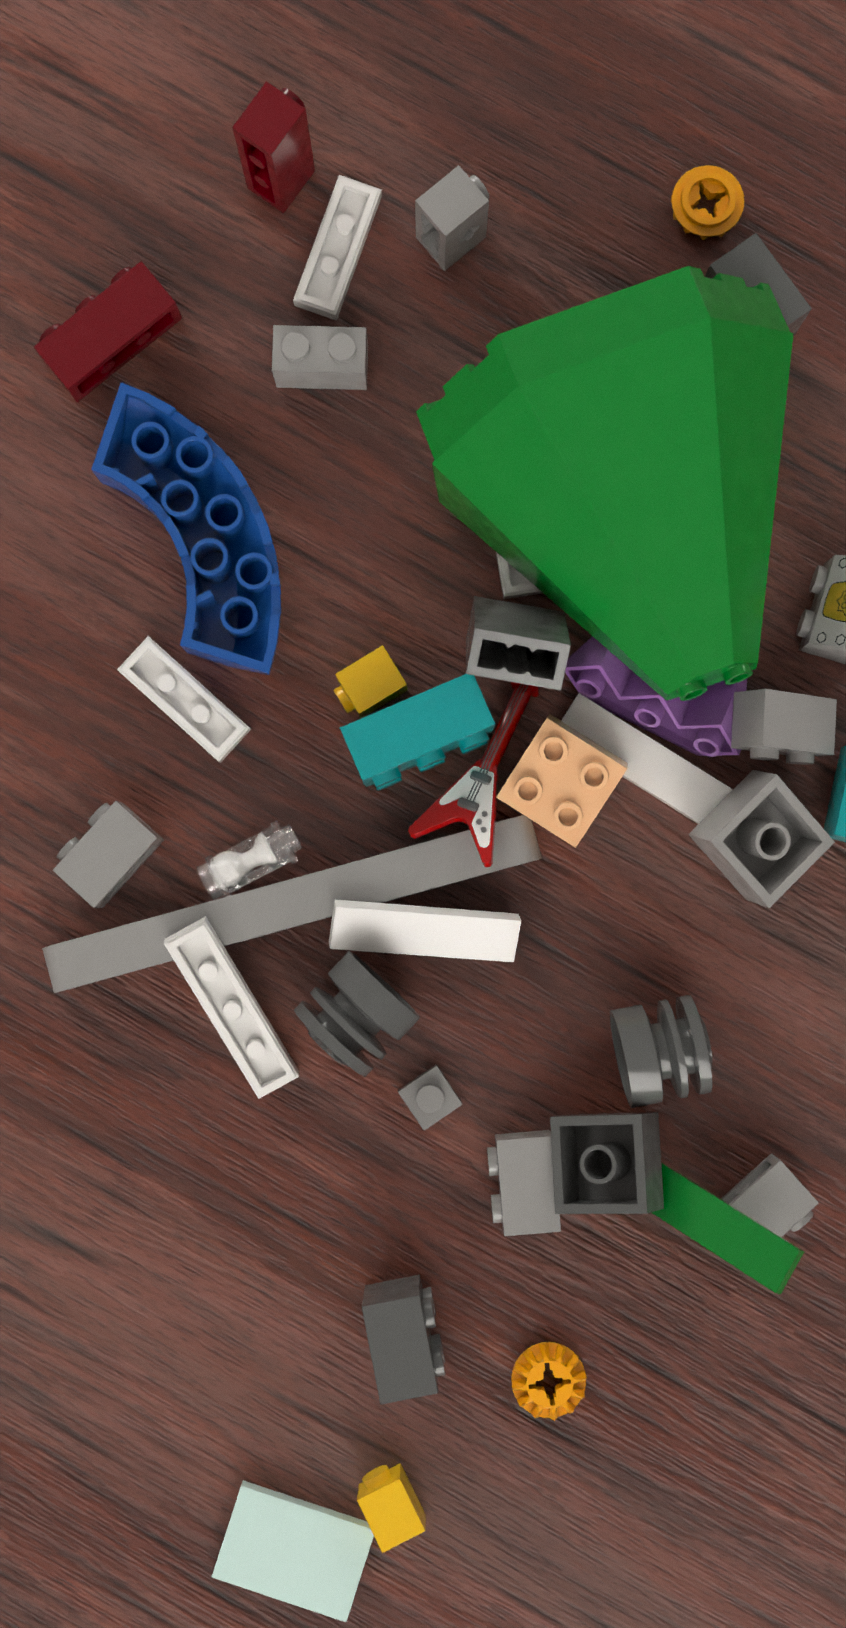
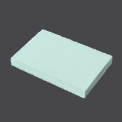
(294, 1551)

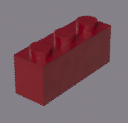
(275, 146)
(108, 330)

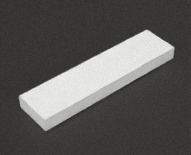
(649, 762)
(424, 931)
(231, 1007)

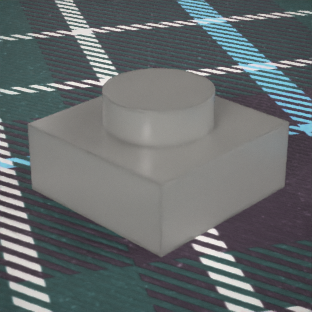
(430, 1097)

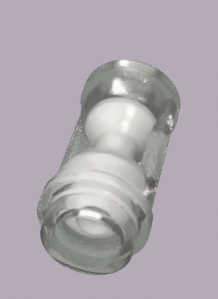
(233, 869)

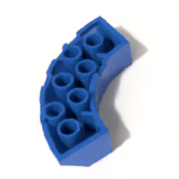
(212, 521)

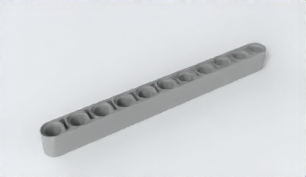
(291, 902)

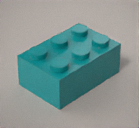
(419, 731)

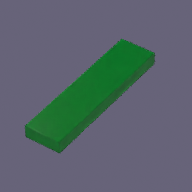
(727, 1231)

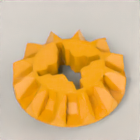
(715, 184)
(564, 1365)

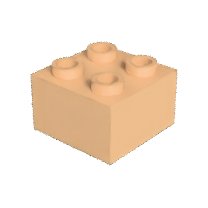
(562, 780)

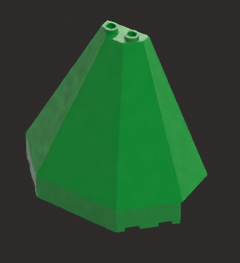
(632, 467)

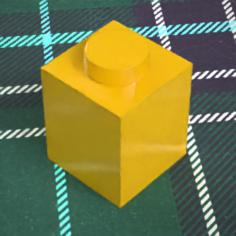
(369, 683)
(390, 1506)

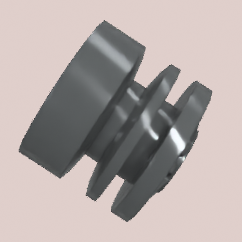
(356, 1014)
(661, 1051)

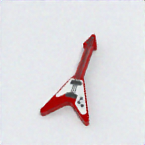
(474, 794)

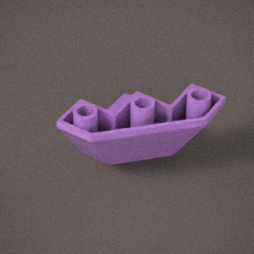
(695, 724)

